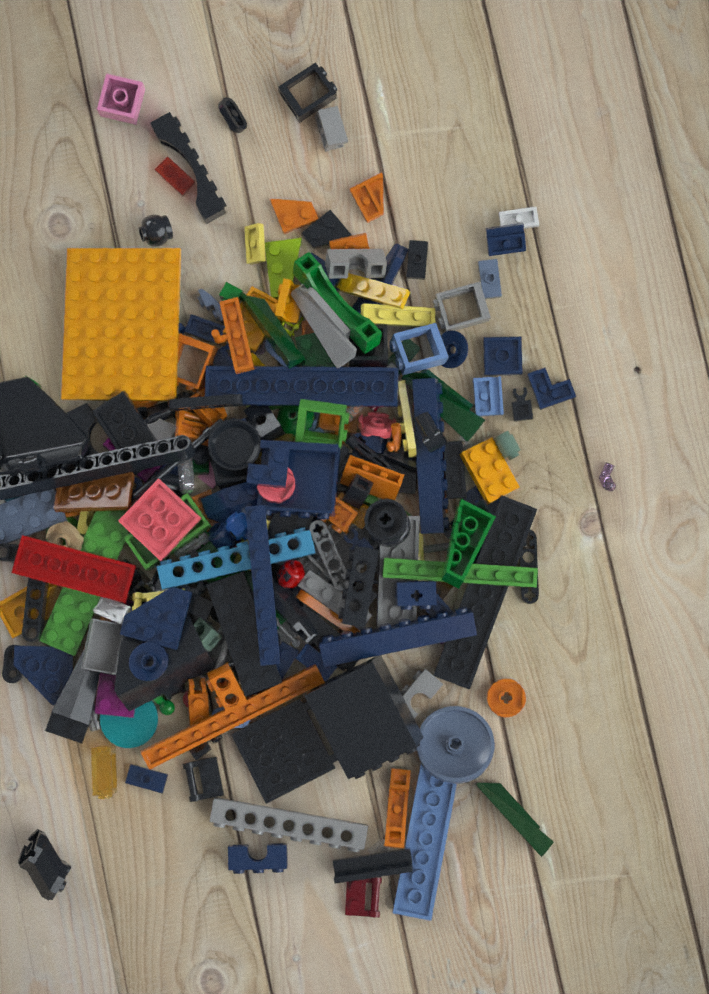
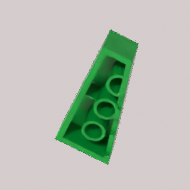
(466, 539)

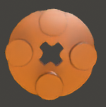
(513, 706)

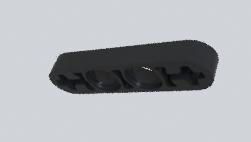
(205, 402)
(534, 564)

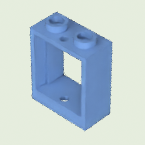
(436, 344)

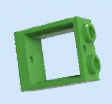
(317, 437)

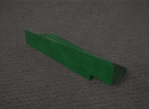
(272, 330)
(455, 407)
(516, 816)

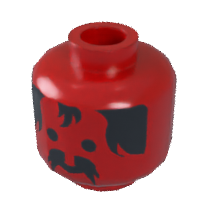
(290, 574)

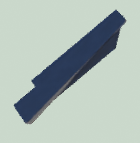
(394, 261)

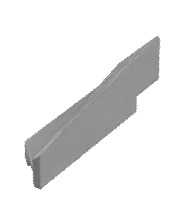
(325, 324)

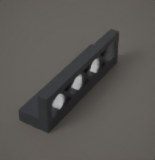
(372, 865)

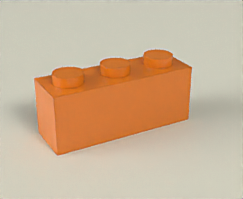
(385, 481)

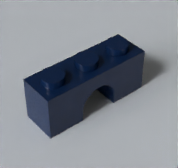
(240, 859)

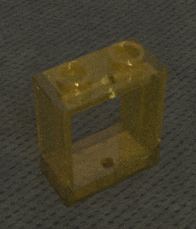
(104, 771)

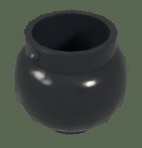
(156, 230)

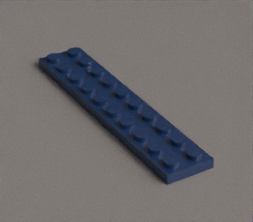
(288, 386)

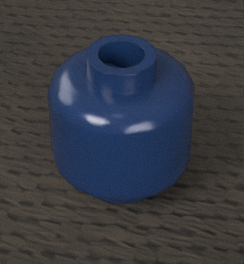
(220, 537)

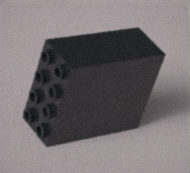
(364, 717)

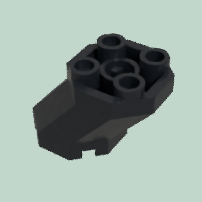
(44, 865)

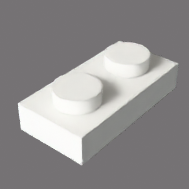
(527, 216)

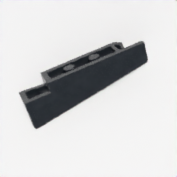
(291, 610)

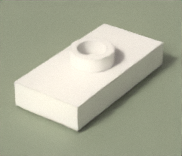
(112, 610)

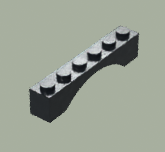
(170, 135)

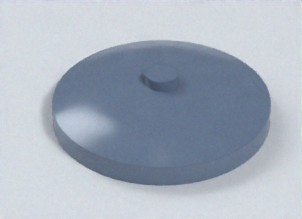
(456, 745)

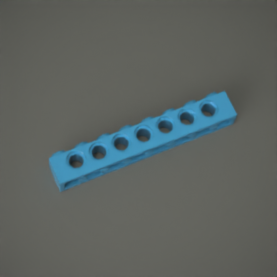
(166, 567)

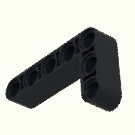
(30, 603)

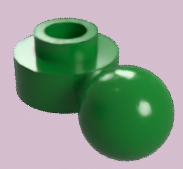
(166, 706)

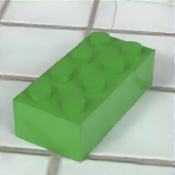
(150, 561)

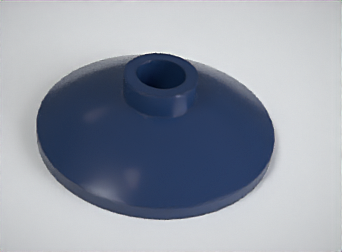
(452, 340)
(142, 655)

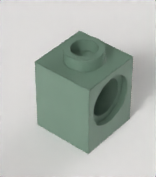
(207, 634)

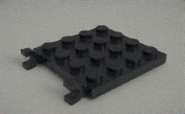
(283, 750)

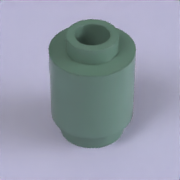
(507, 445)

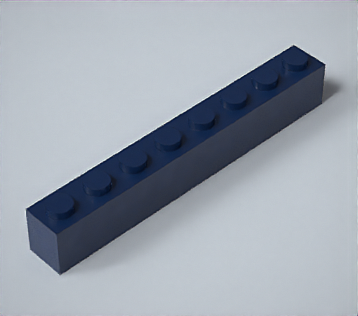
(430, 465)
(262, 585)
(397, 637)

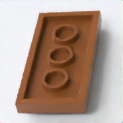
(97, 495)

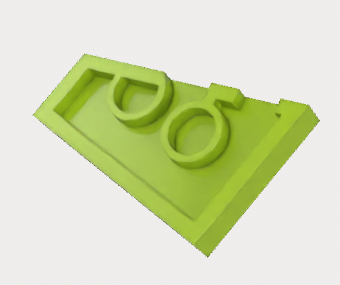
(280, 261)

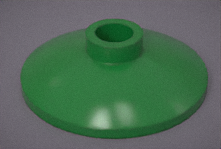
(290, 424)

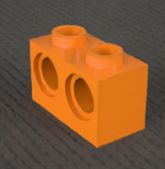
(229, 686)

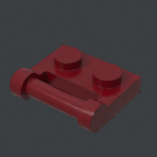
(356, 898)

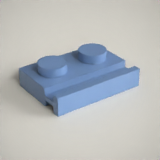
(488, 396)

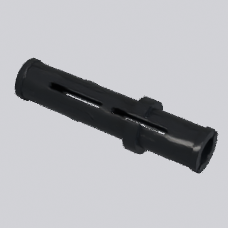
(368, 453)

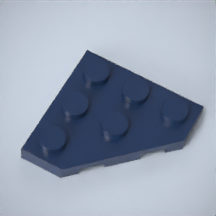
(159, 618)
(44, 668)

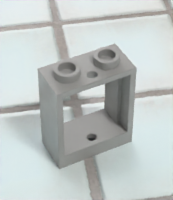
(479, 299)

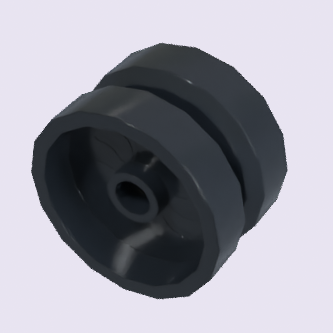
(397, 521)

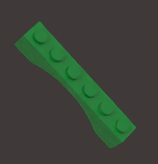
(362, 329)

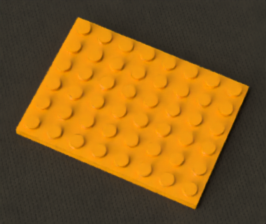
(121, 323)

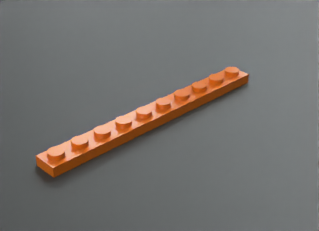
(224, 721)

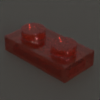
(175, 176)

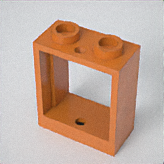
(211, 350)

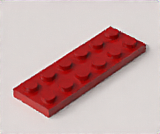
(73, 569)

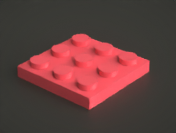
(159, 519)

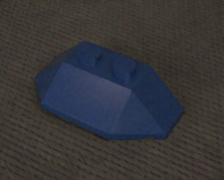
(233, 499)

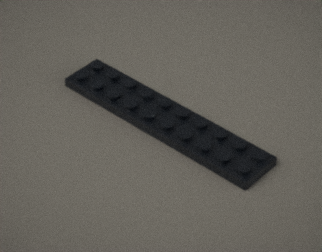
(501, 547)

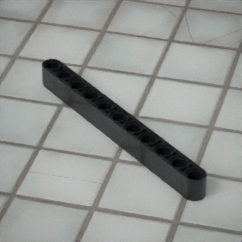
(17, 484)

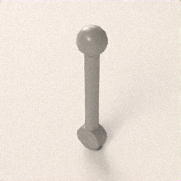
(295, 642)

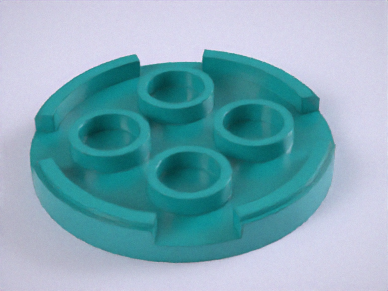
(131, 732)

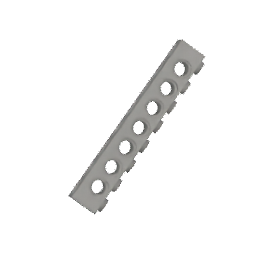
(219, 818)

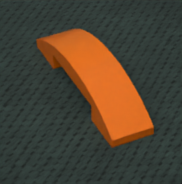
(397, 808)

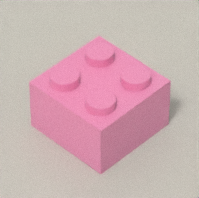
(121, 99)

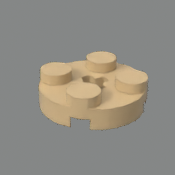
(66, 531)

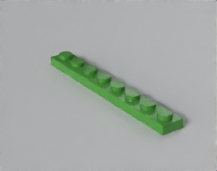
(477, 574)

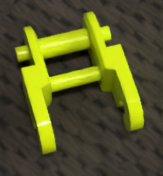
(295, 327)

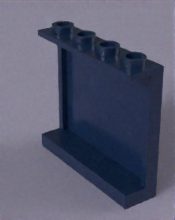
(315, 476)

